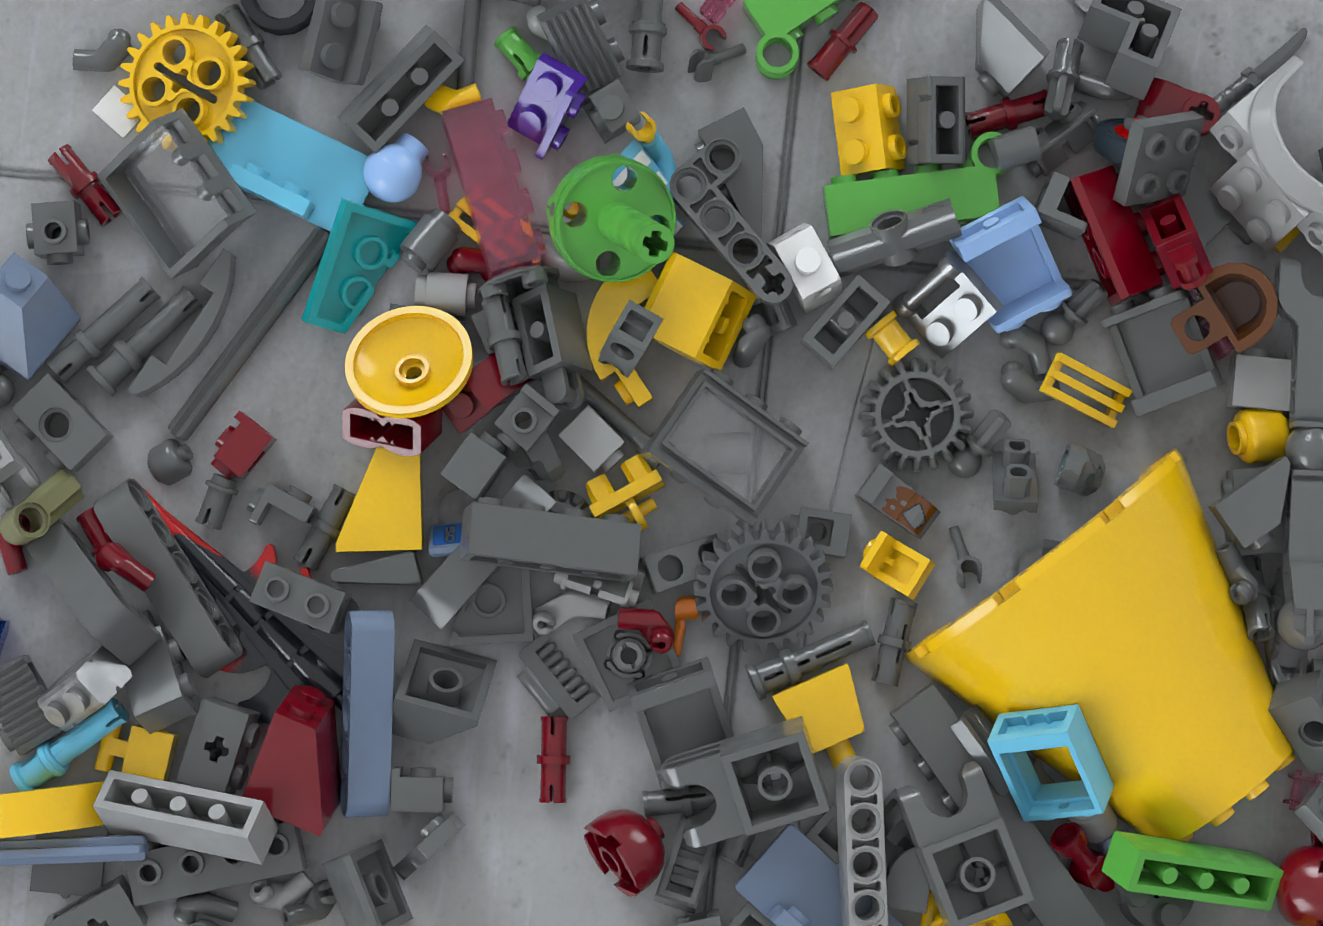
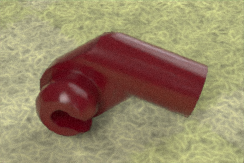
(116, 559)

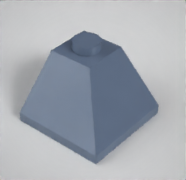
(32, 317)

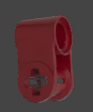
(1170, 98)

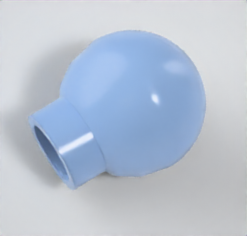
(395, 169)

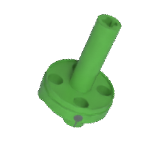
(613, 219)

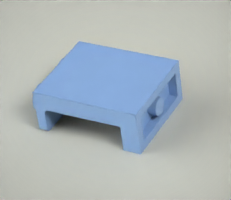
(1013, 263)

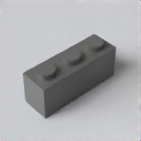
(401, 88)

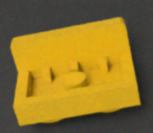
(868, 129)

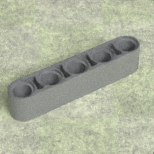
(853, 842)

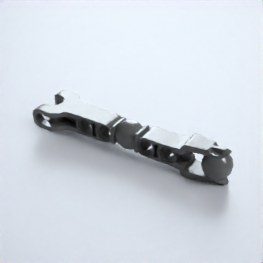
(1302, 558)

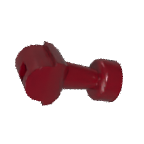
(1086, 863)

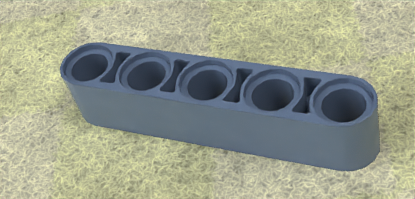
(367, 713)

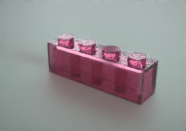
(491, 186)

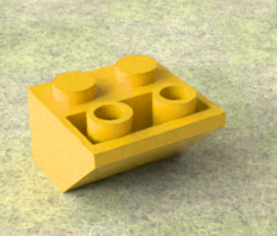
(698, 311)

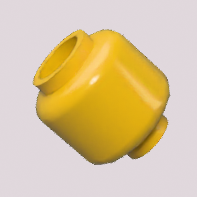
(1258, 435)

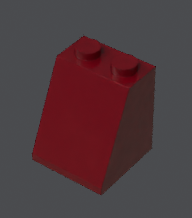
(299, 762)

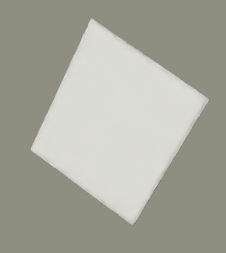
(115, 112)

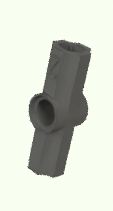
(894, 238)

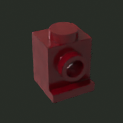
(241, 447)

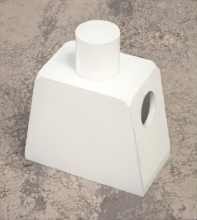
(808, 265)

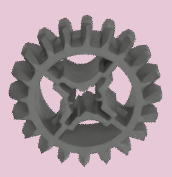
(950, 403)

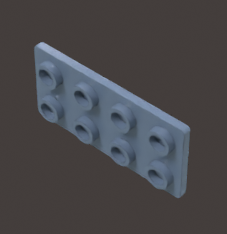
(798, 884)

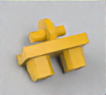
(642, 484)

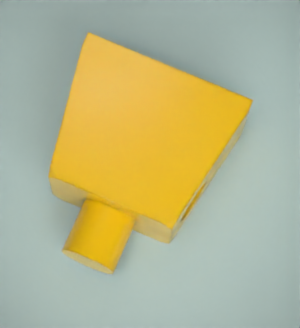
(828, 711)

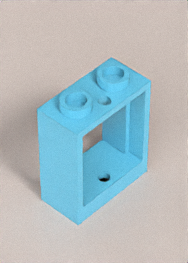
(1045, 729)

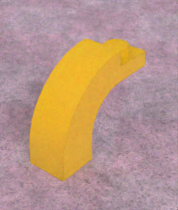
(603, 315)
(49, 809)

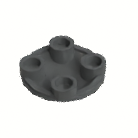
(518, 281)

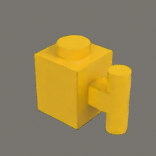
(143, 753)

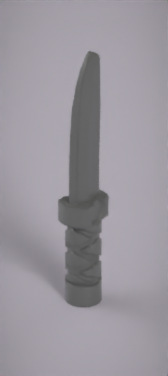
(1251, 78)

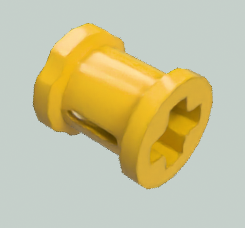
(892, 338)

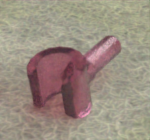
(440, 182)

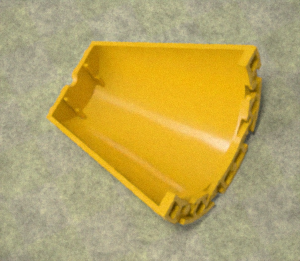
(1147, 644)

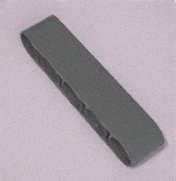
(177, 588)

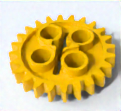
(205, 48)

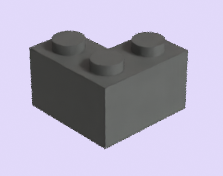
(1136, 34)

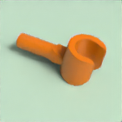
(684, 610)

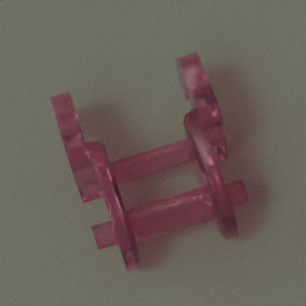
(1296, 787)

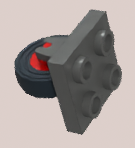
(1151, 154)

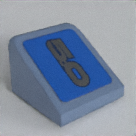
(444, 538)

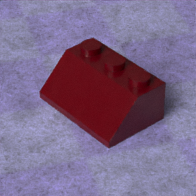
(1113, 236)

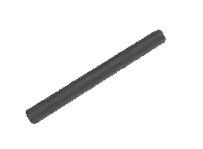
(249, 335)

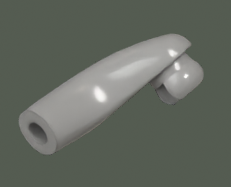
(566, 606)

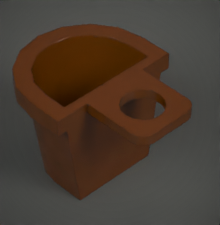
(1235, 303)

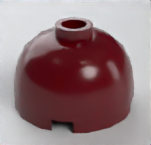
(627, 847)
(1302, 886)

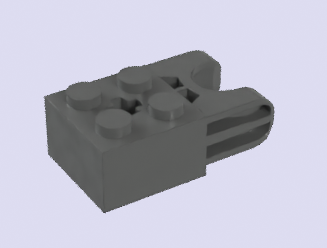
(740, 782)
(969, 836)

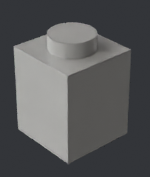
(593, 441)

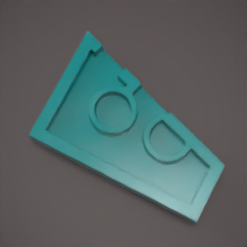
(354, 260)

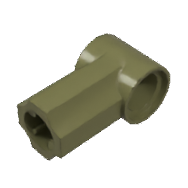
(42, 508)

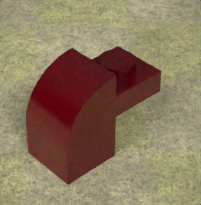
(481, 395)

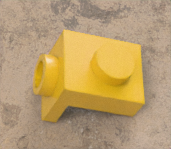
(896, 565)

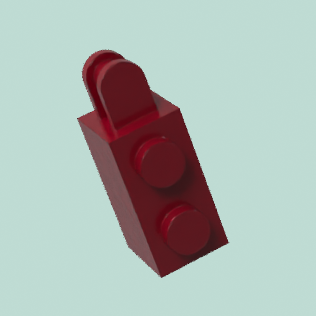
(1177, 242)

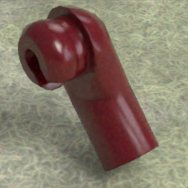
(467, 260)
(13, 554)
(651, 625)

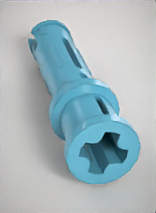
(54, 757)

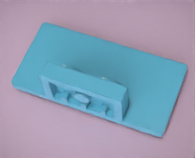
(292, 165)

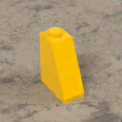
(387, 507)

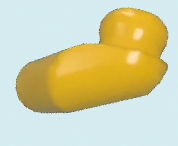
(448, 98)

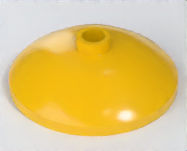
(408, 345)

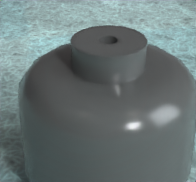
(170, 461)

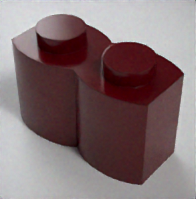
(397, 435)

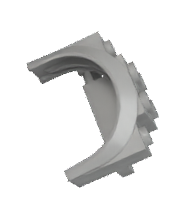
(1266, 184)

